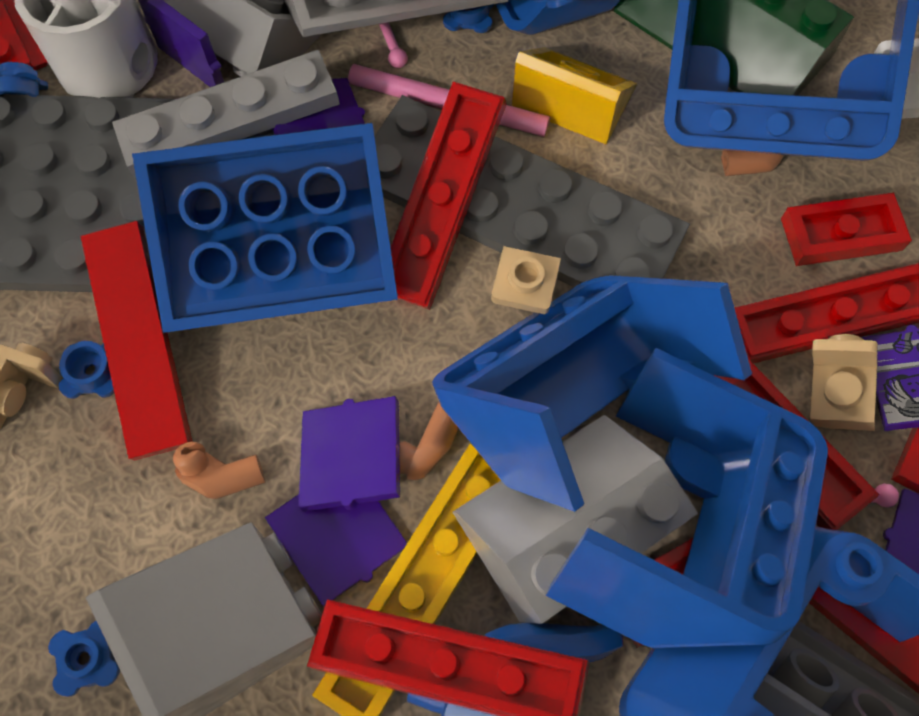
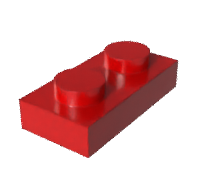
(845, 229)

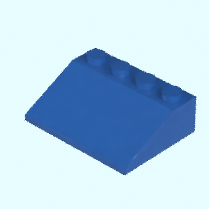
(265, 226)

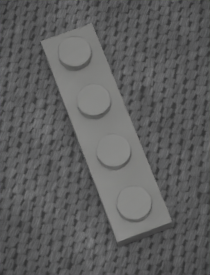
(231, 108)

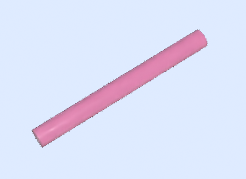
(436, 97)

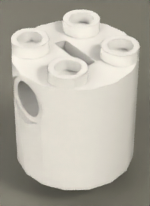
(93, 44)

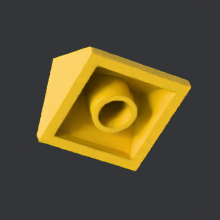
(570, 92)

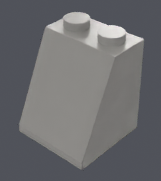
(206, 623)

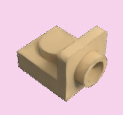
(525, 280)
(15, 369)
(844, 383)

